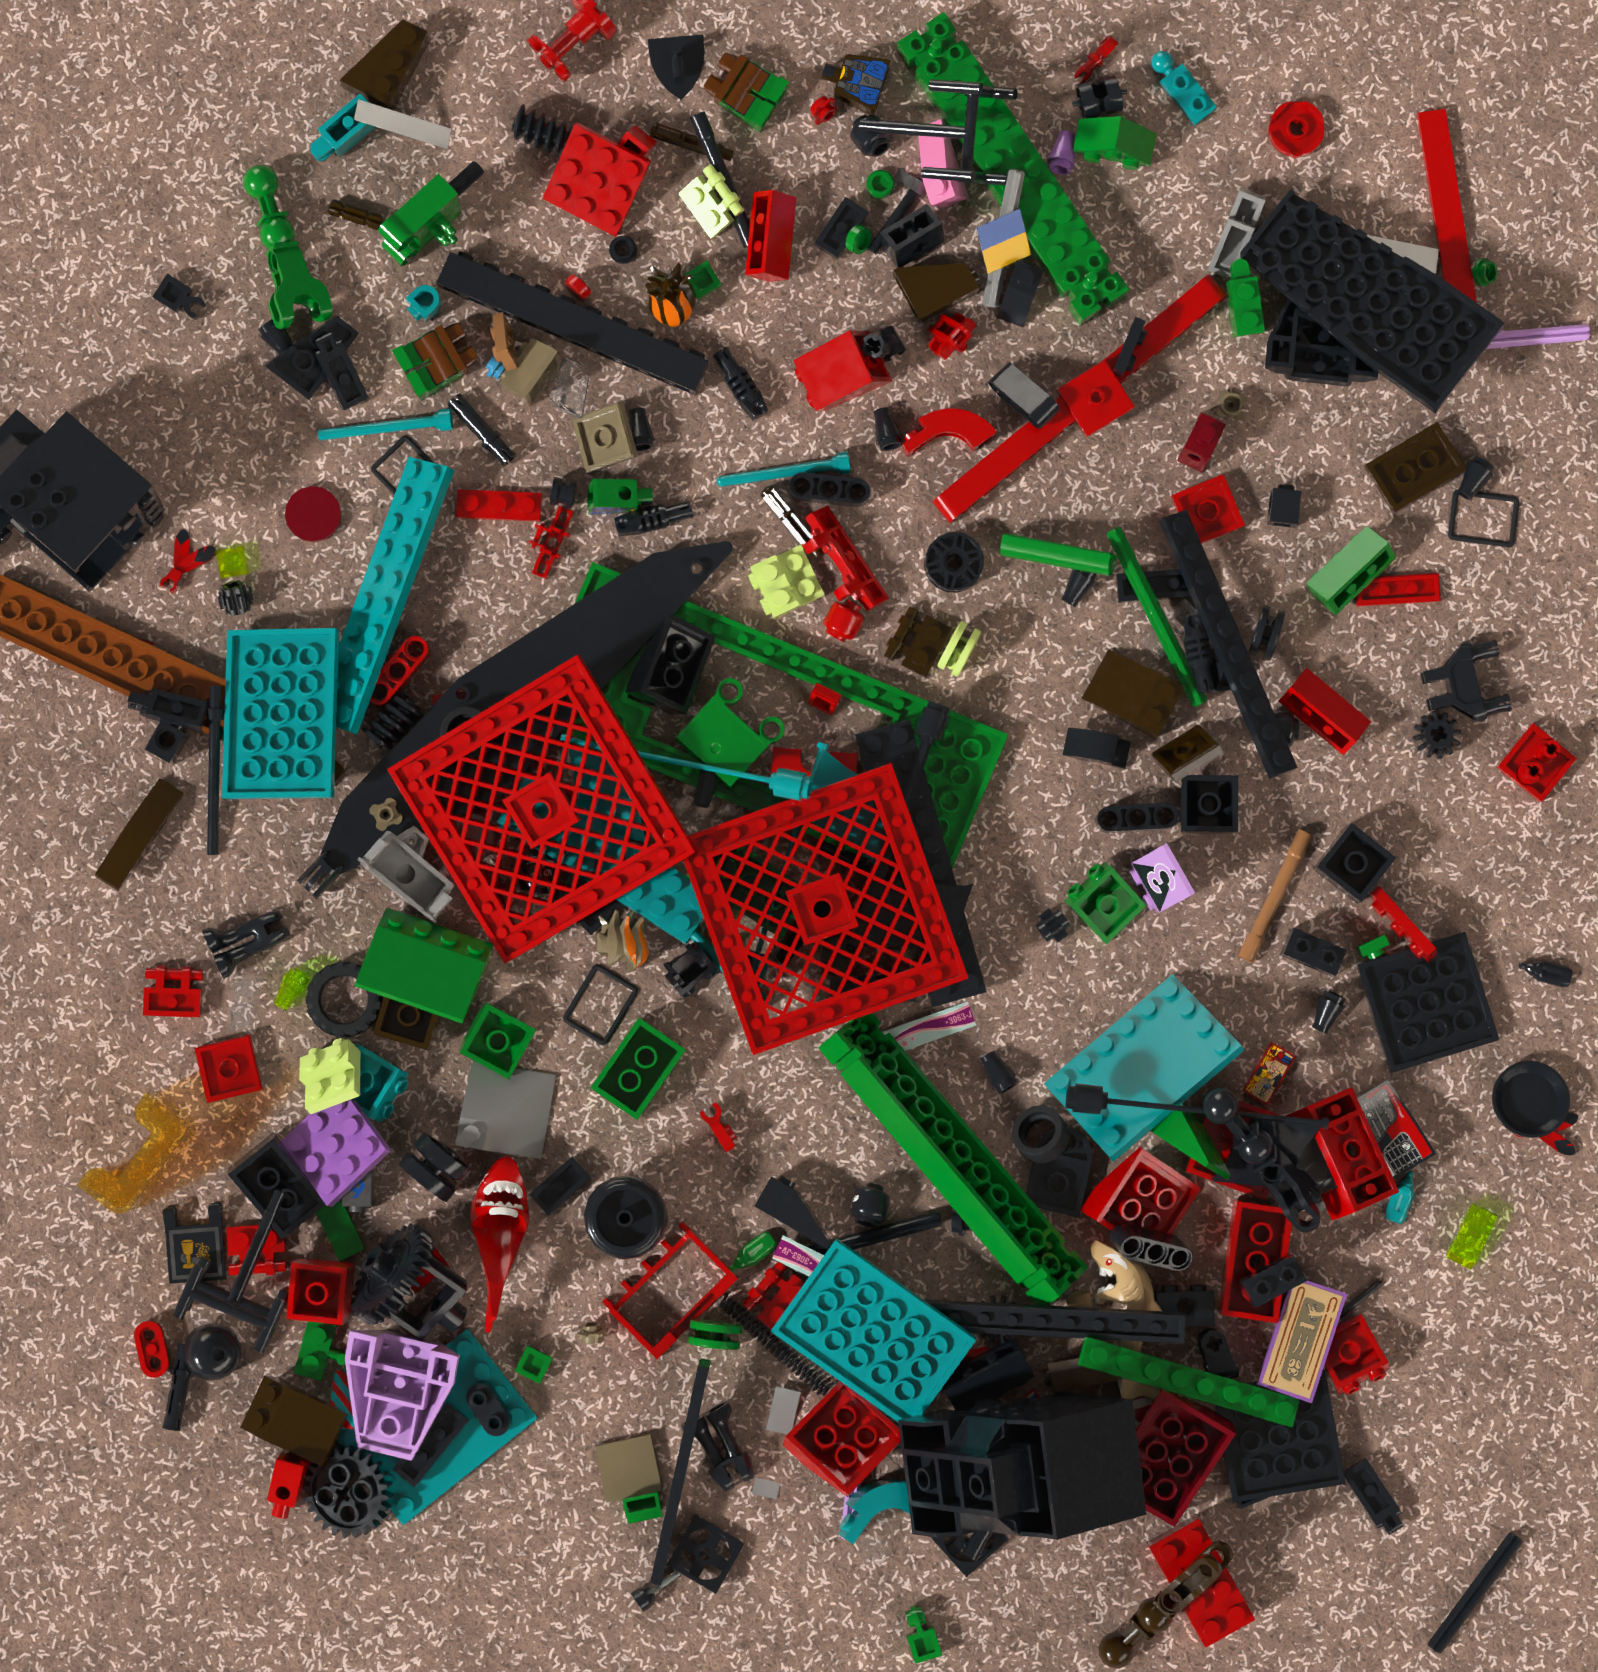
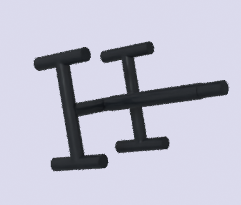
(972, 91)
(233, 1302)

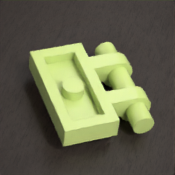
(705, 204)

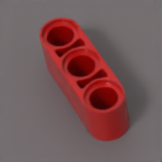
(402, 657)

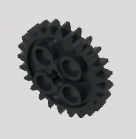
(368, 1507)

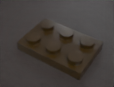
(1415, 467)

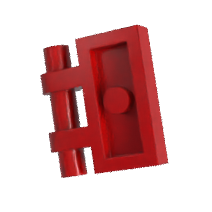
(173, 1001)
(238, 1242)
(778, 1304)

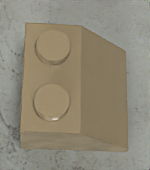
(534, 368)

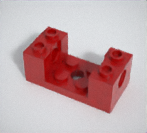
(1358, 1179)

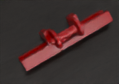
(545, 549)

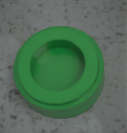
(880, 184)
(858, 239)

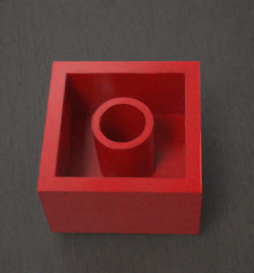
(320, 1291)

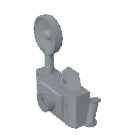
(409, 875)

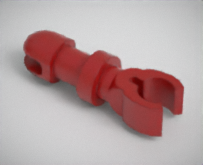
(1095, 59)

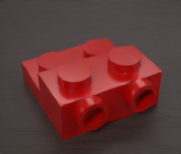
(1354, 1357)

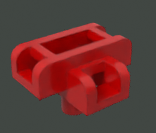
(953, 337)

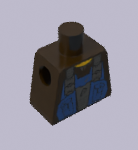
(858, 81)

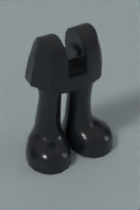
(718, 1418)

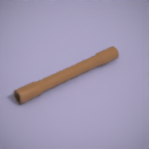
(1295, 855)

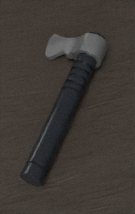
(916, 188)

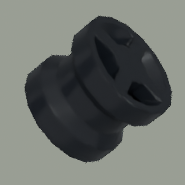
(563, 492)

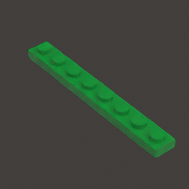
(1188, 1382)

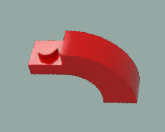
(949, 422)

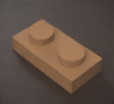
(503, 336)

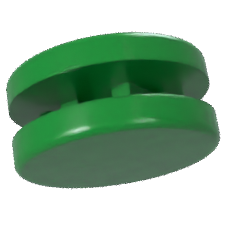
(714, 1334)

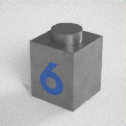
(361, 1194)

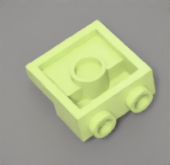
(785, 582)
(330, 1075)

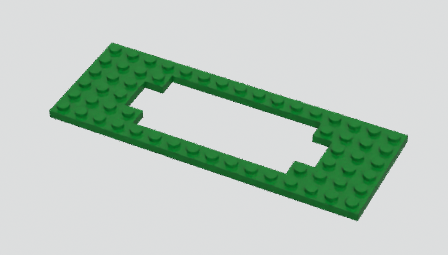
(954, 768)

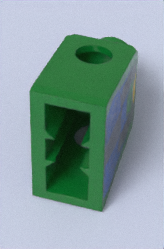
(605, 499)

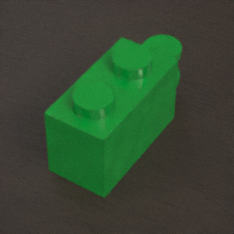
(1244, 301)

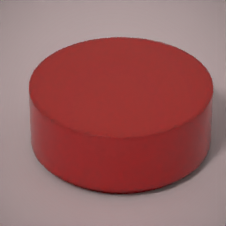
(577, 287)

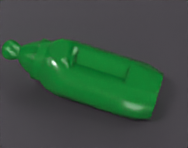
(754, 1251)

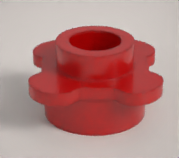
(823, 109)

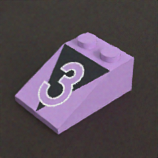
(1161, 879)

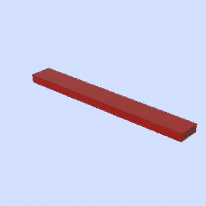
(1445, 201)

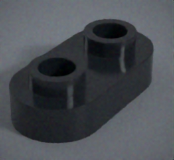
(491, 1408)

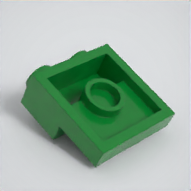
(1104, 902)

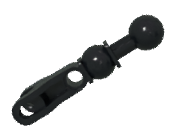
(1256, 1147)

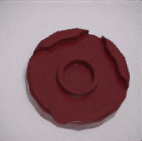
(313, 514)

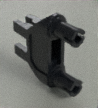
(1463, 683)

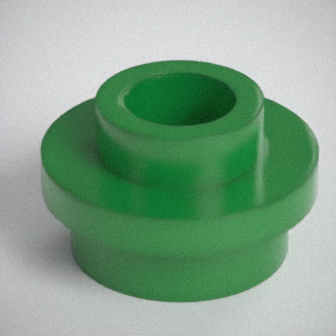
(1484, 272)

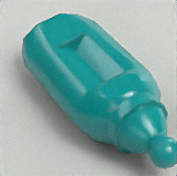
(1400, 1202)

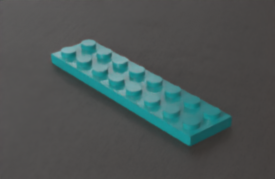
(663, 900)

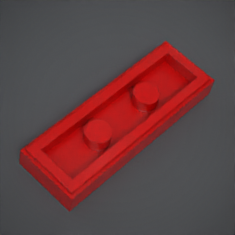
(1400, 590)

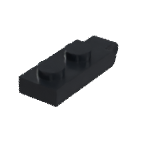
(339, 371)
(1373, 1496)

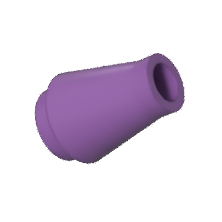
(1062, 155)

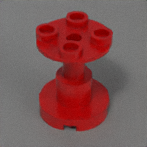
(580, 29)

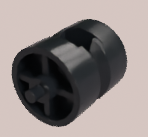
(1099, 97)

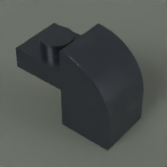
(1096, 747)

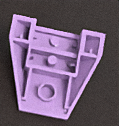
(396, 1388)

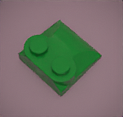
(496, 1040)

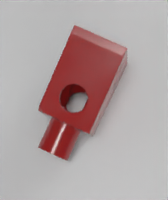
(287, 1483)

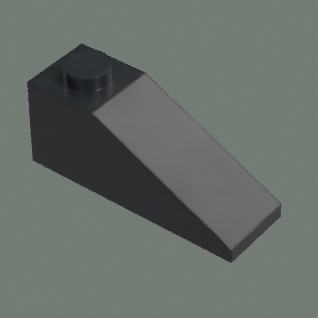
(790, 1208)

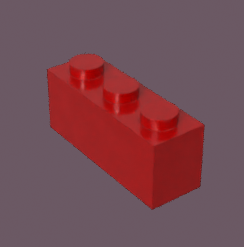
(770, 236)
(1325, 711)

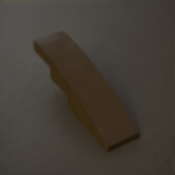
(138, 834)

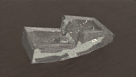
(1175, 619)

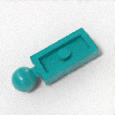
(1183, 88)

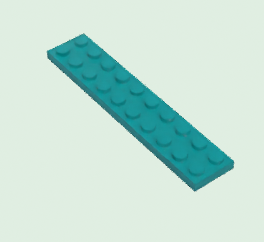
(387, 586)

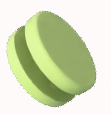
(958, 649)

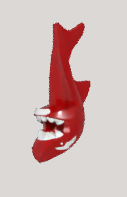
(499, 1223)

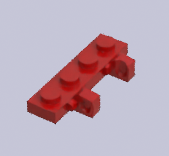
(856, 574)

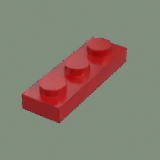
(499, 505)
(1402, 925)

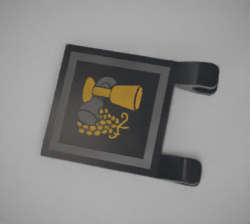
(190, 1242)

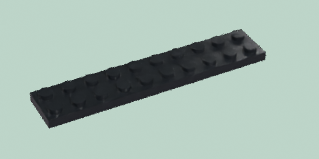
(898, 746)

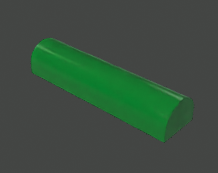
(1057, 554)

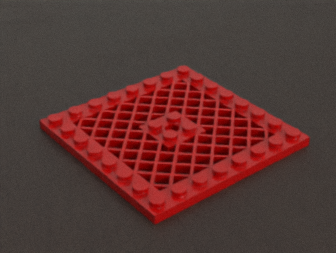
(467, 870)
(945, 964)

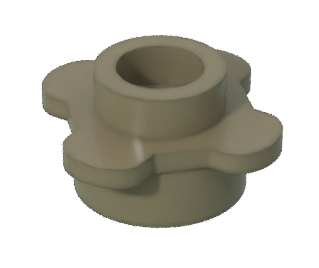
(1236, 399)
(378, 811)
(592, 1332)

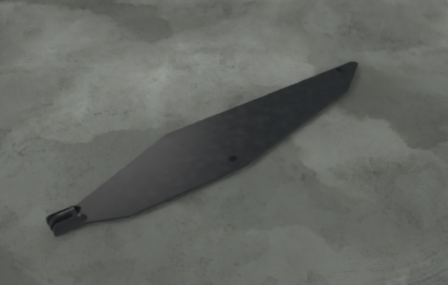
(601, 627)

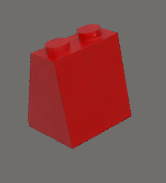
(840, 371)

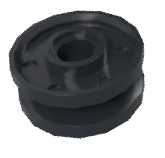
(956, 545)

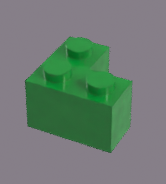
(1115, 141)

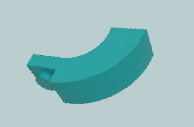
(870, 1501)

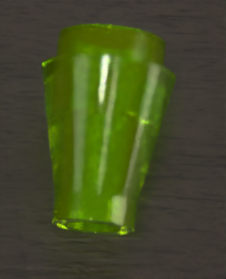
(291, 987)

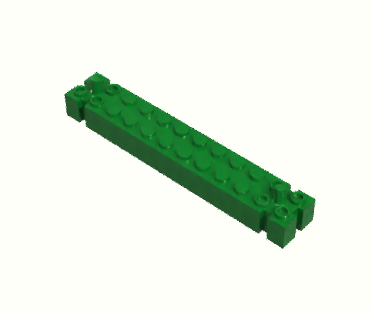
(1051, 222)
(953, 1159)

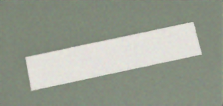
(402, 124)

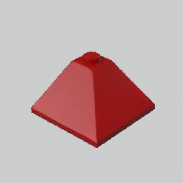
(1142, 1195)
(843, 1439)

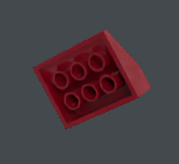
(1178, 1451)

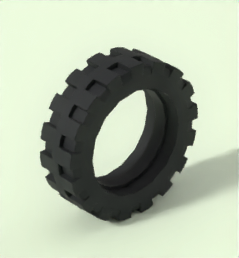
(316, 1010)

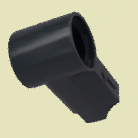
(883, 344)

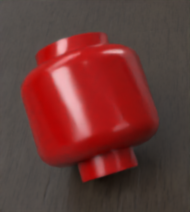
(843, 620)

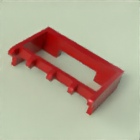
(684, 1323)

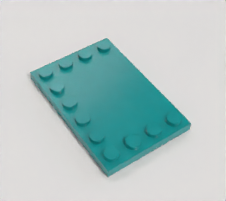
(280, 713)
(1149, 1055)
(873, 1333)
(469, 1447)

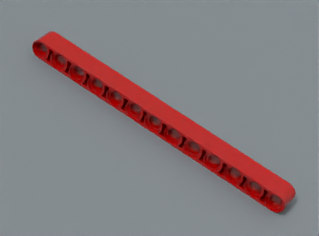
(1029, 440)

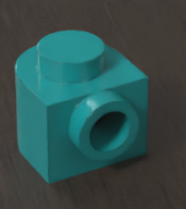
(424, 302)

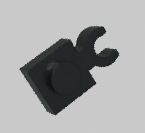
(176, 295)

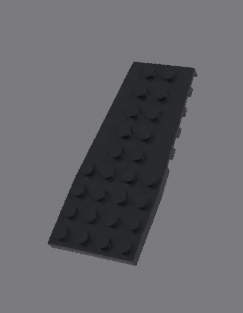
(1372, 300)

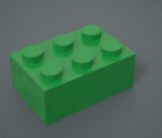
(638, 1068)

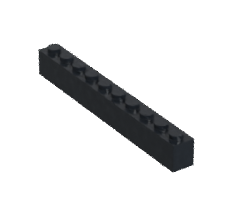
(573, 323)

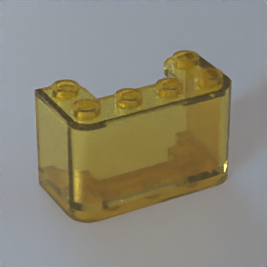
(169, 1137)

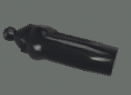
(849, 858)
(1548, 972)

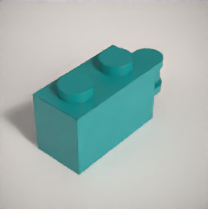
(340, 132)

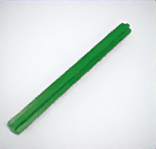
(1155, 614)

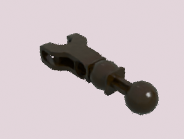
(1156, 1613)

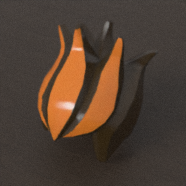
(670, 296)

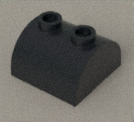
(1209, 804)

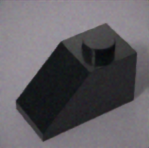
(1020, 293)

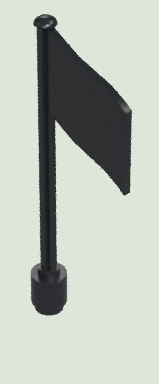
(953, 898)

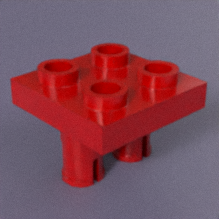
(1536, 762)

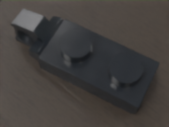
(170, 708)

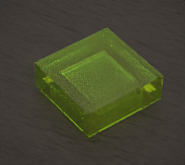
(232, 562)

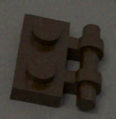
(926, 645)

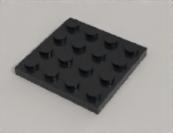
(1427, 1006)
(1281, 1459)

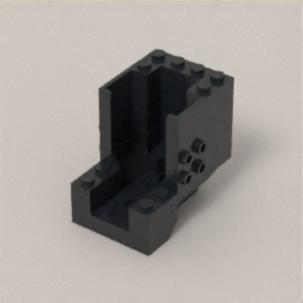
(72, 496)
(1024, 1467)

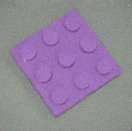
(336, 1149)

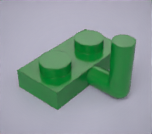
(317, 1350)

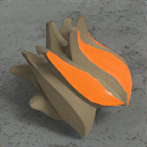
(623, 940)

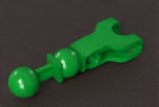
(284, 256)

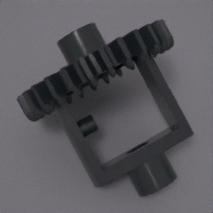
(390, 1273)

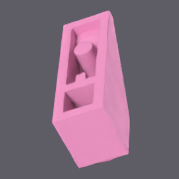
(940, 154)

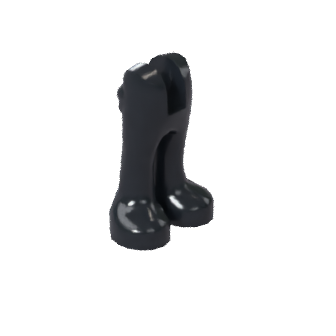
(219, 940)

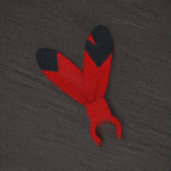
(184, 561)
(1557, 1141)

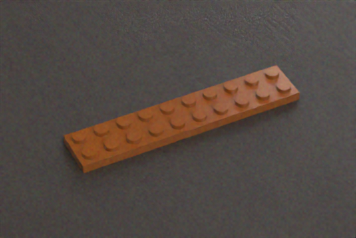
(97, 648)

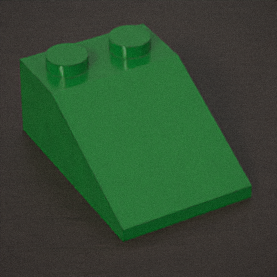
(1191, 1138)

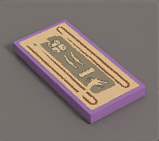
(1301, 1340)

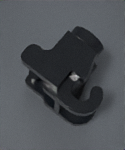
(689, 970)

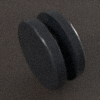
(1267, 632)

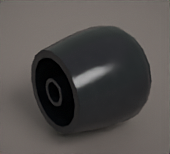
(646, 1214)

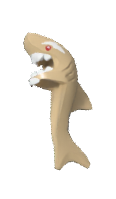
(1131, 1289)

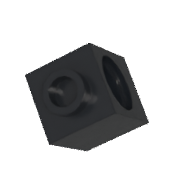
(1284, 506)
(157, 748)

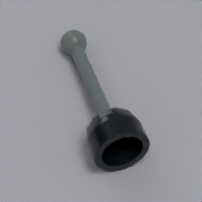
(646, 1596)

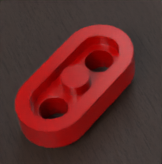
(153, 1348)

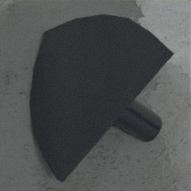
(677, 62)

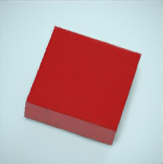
(824, 699)

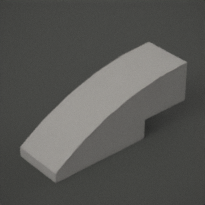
(1237, 231)

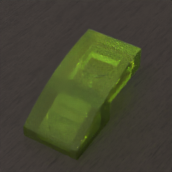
(1471, 1236)

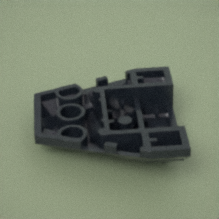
(1310, 353)

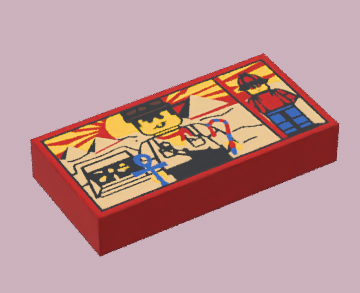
(1268, 1073)

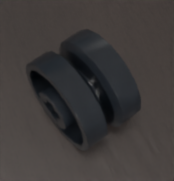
(437, 1164)

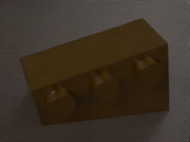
(388, 66)

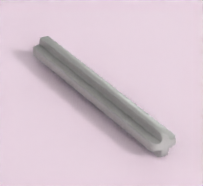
(1009, 204)

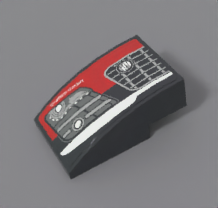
(1395, 1129)

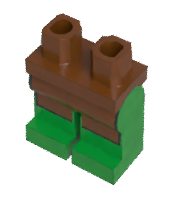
(747, 90)
(433, 360)

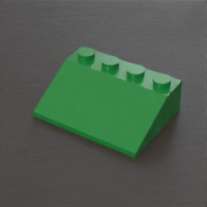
(424, 965)

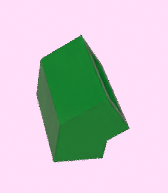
(642, 1507)

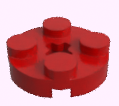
(1296, 113)

